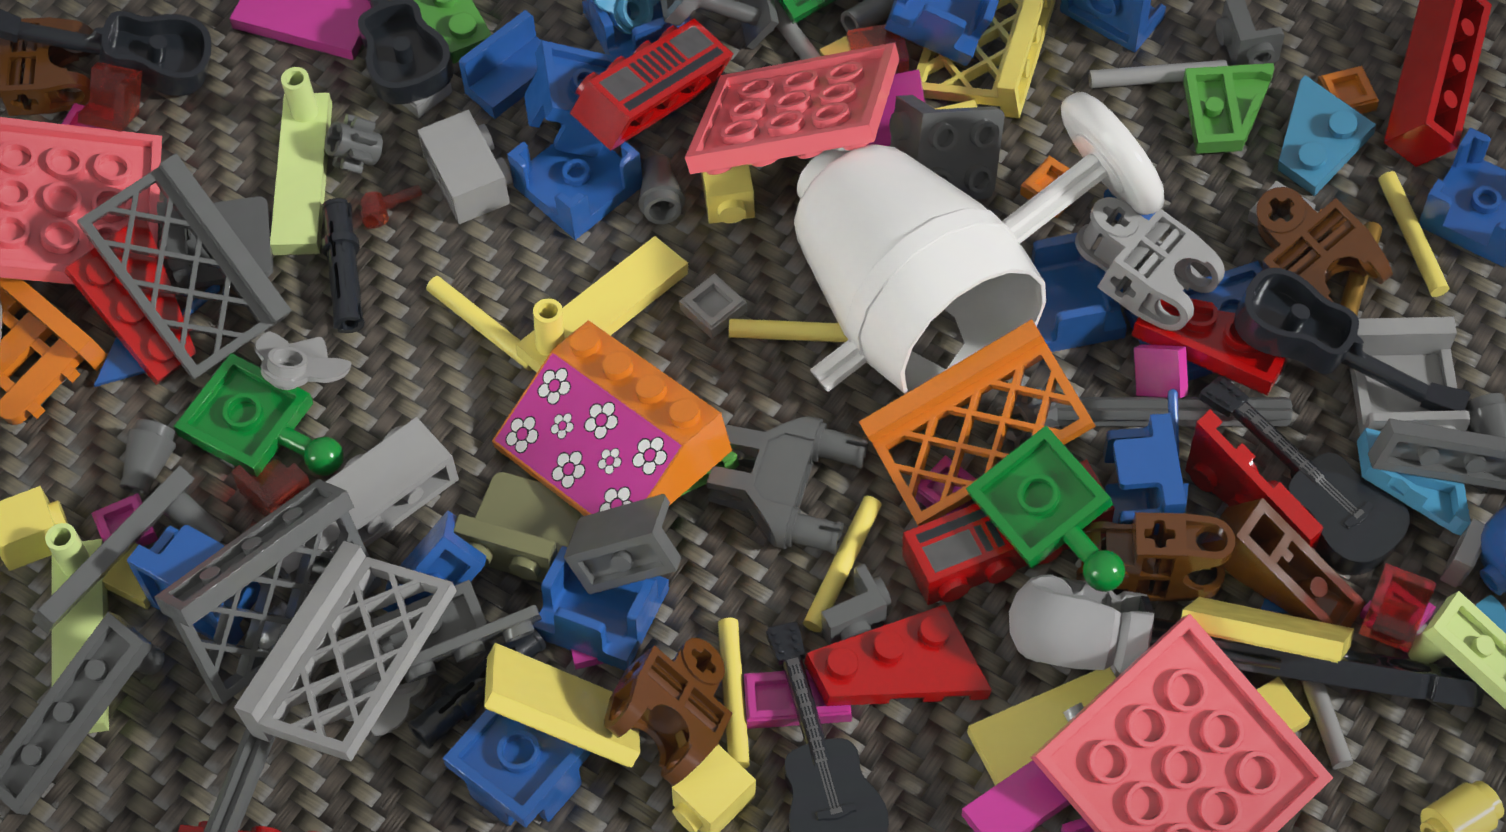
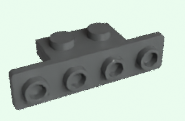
(457, 633)

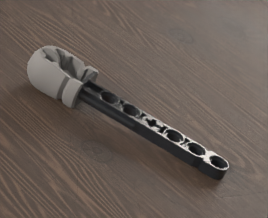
(1089, 629)

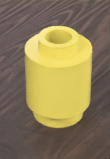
(1464, 809)

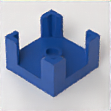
(1119, 20)
(574, 187)
(1470, 202)

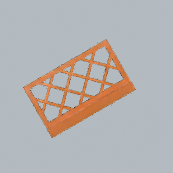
(956, 388)

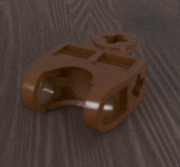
(38, 73)
(1319, 242)
(1166, 555)
(673, 705)

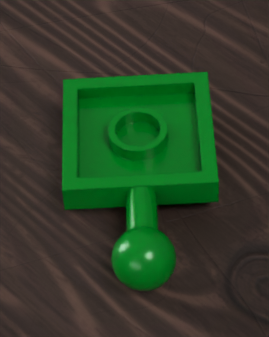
(250, 419)
(1044, 500)

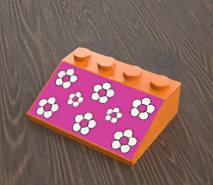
(610, 427)

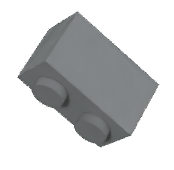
(465, 166)

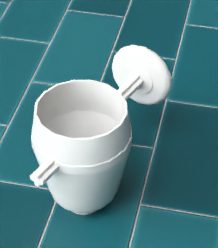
(907, 244)

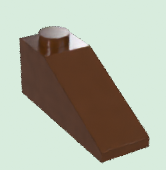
(1284, 566)

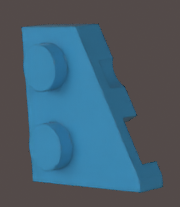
(1320, 136)
(1434, 498)

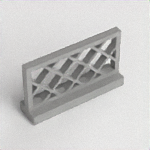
(313, 639)

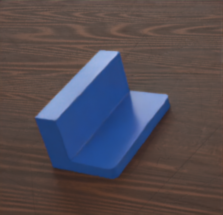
(502, 65)
(442, 556)

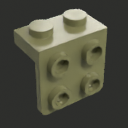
(519, 526)

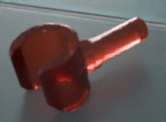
(375, 206)

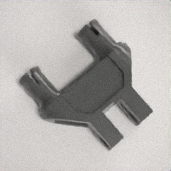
(779, 477)

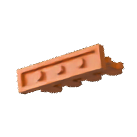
(30, 336)

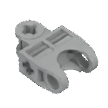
(1162, 275)

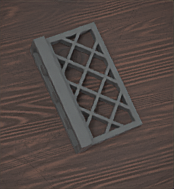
(217, 240)
(244, 561)

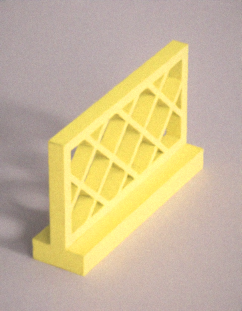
(1015, 61)

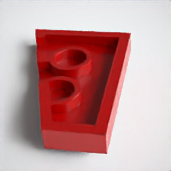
(121, 312)
(1215, 345)
(1235, 478)
(903, 659)

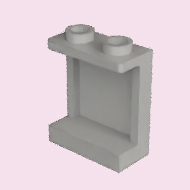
(1417, 348)

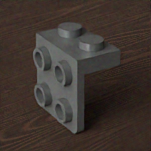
(952, 143)
(248, 220)

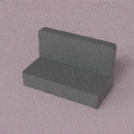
(622, 545)

